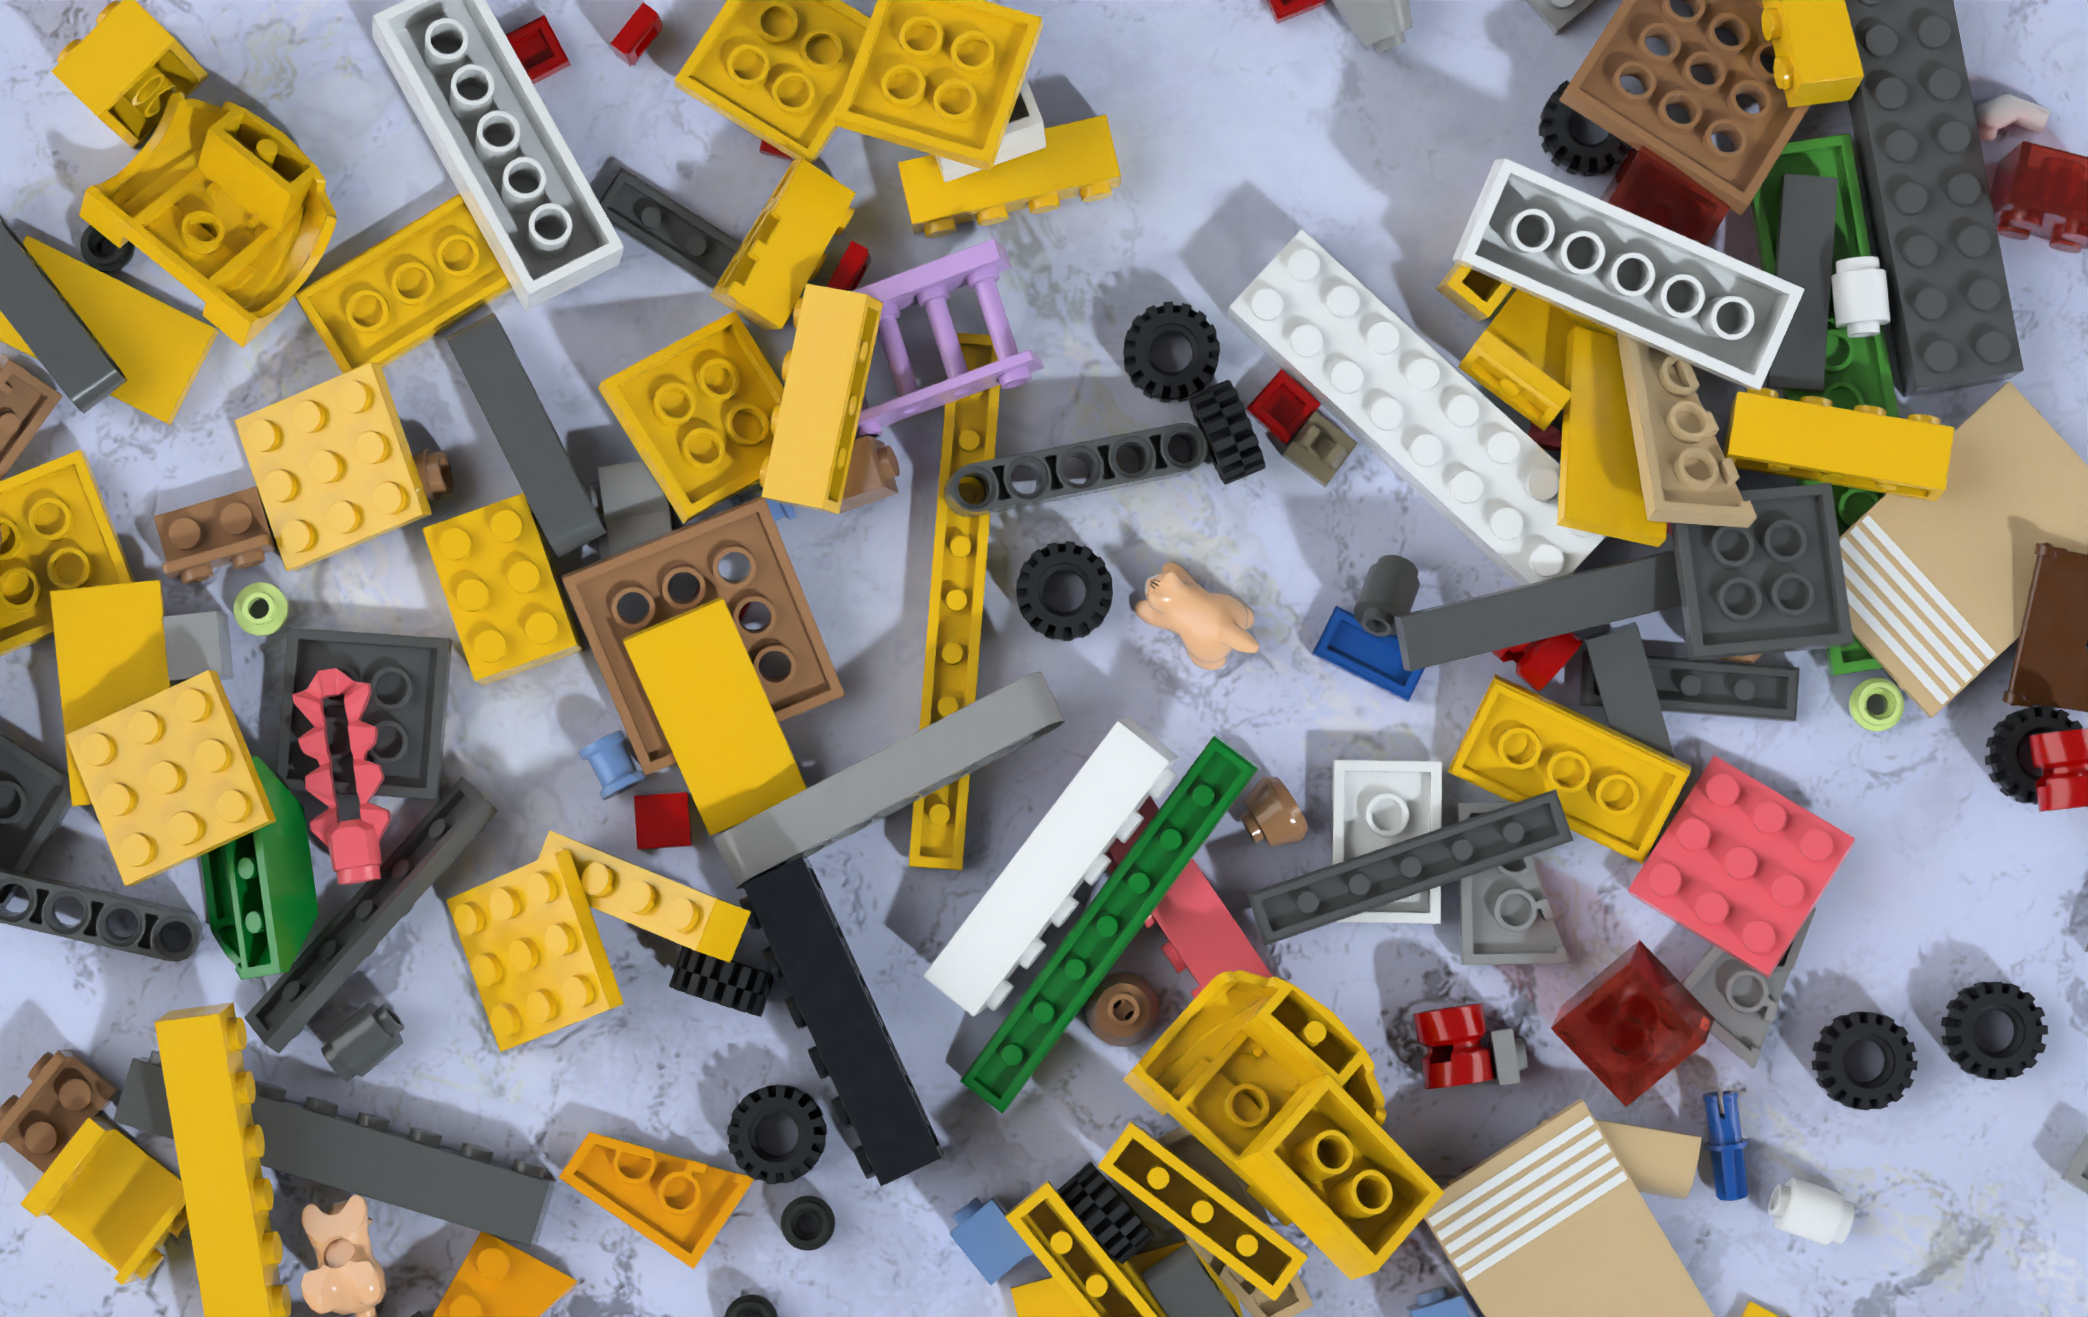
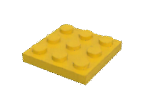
(777, 69)
(940, 76)
(700, 414)
(333, 466)
(51, 541)
(170, 778)
(534, 950)

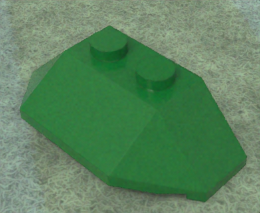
(263, 888)

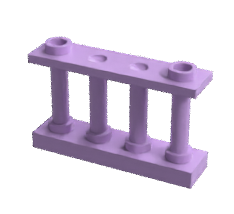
(930, 288)

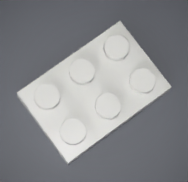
(1382, 806)

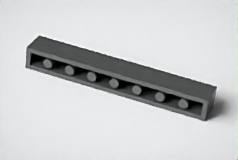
(369, 1158)

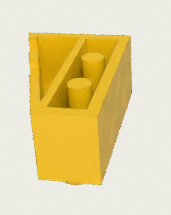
(785, 246)

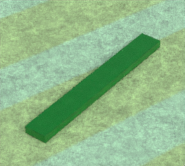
(1109, 923)

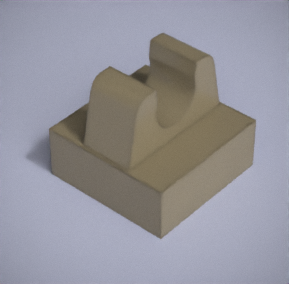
(1319, 449)

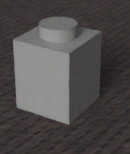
(197, 644)

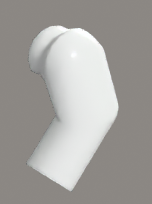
(2009, 110)

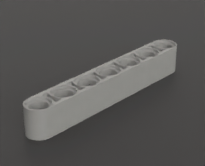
(891, 779)

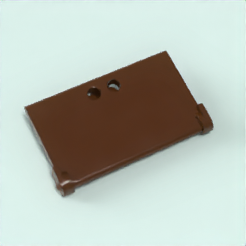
(2054, 634)

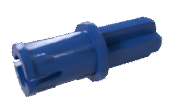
(1726, 1146)

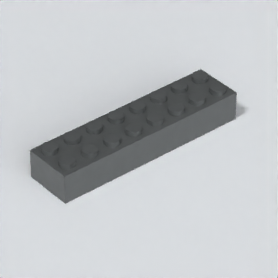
(1930, 198)

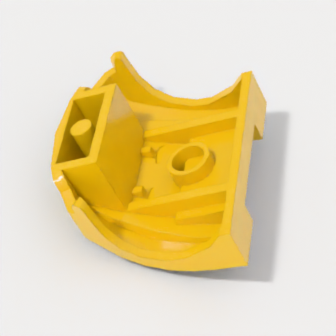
(220, 210)
(1243, 1057)

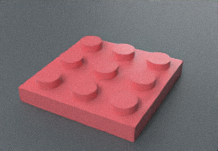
(1741, 866)

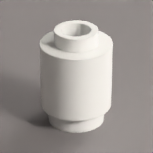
(1860, 296)
(1811, 1212)

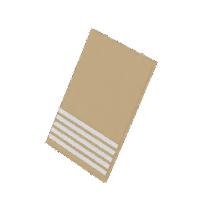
(1950, 579)
(1560, 1231)

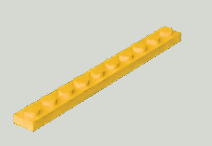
(956, 606)

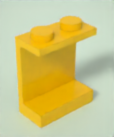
(1525, 356)
(112, 1199)

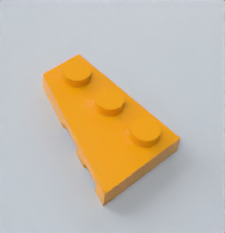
(657, 1194)
(502, 1283)

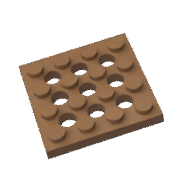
(1668, 80)
(697, 550)

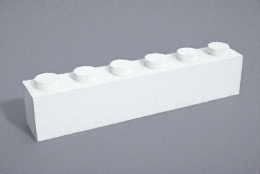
(1052, 866)

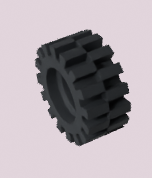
(1569, 151)
(1177, 320)
(1228, 432)
(1072, 559)
(2006, 743)
(722, 982)
(2026, 1037)
(1896, 1068)
(753, 1158)
(1106, 1213)

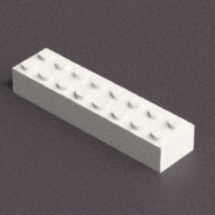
(1412, 410)

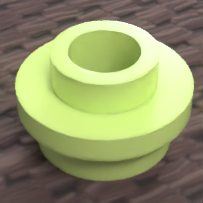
(277, 611)
(1892, 700)

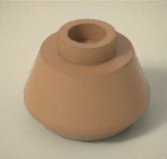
(1273, 814)
(1110, 1023)

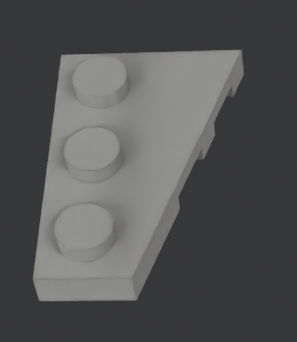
(1506, 911)
(1742, 997)

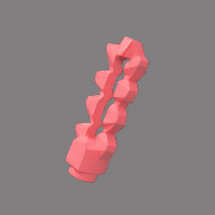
(355, 842)

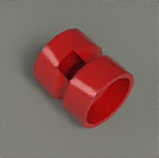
(1542, 658)
(2064, 768)
(1453, 1046)

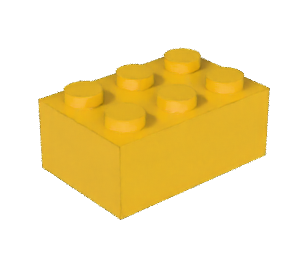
(128, 70)
(502, 589)
(1339, 1177)

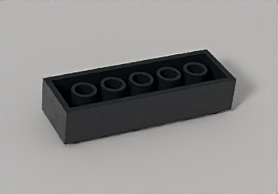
(843, 1022)

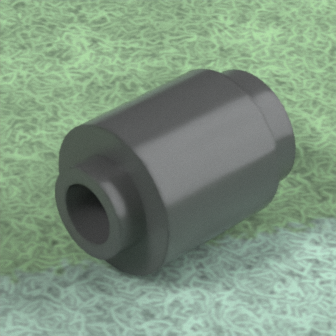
(1386, 593)
(363, 1041)

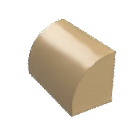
(1655, 1158)

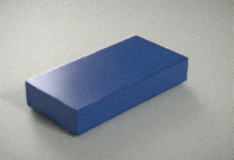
(1365, 655)

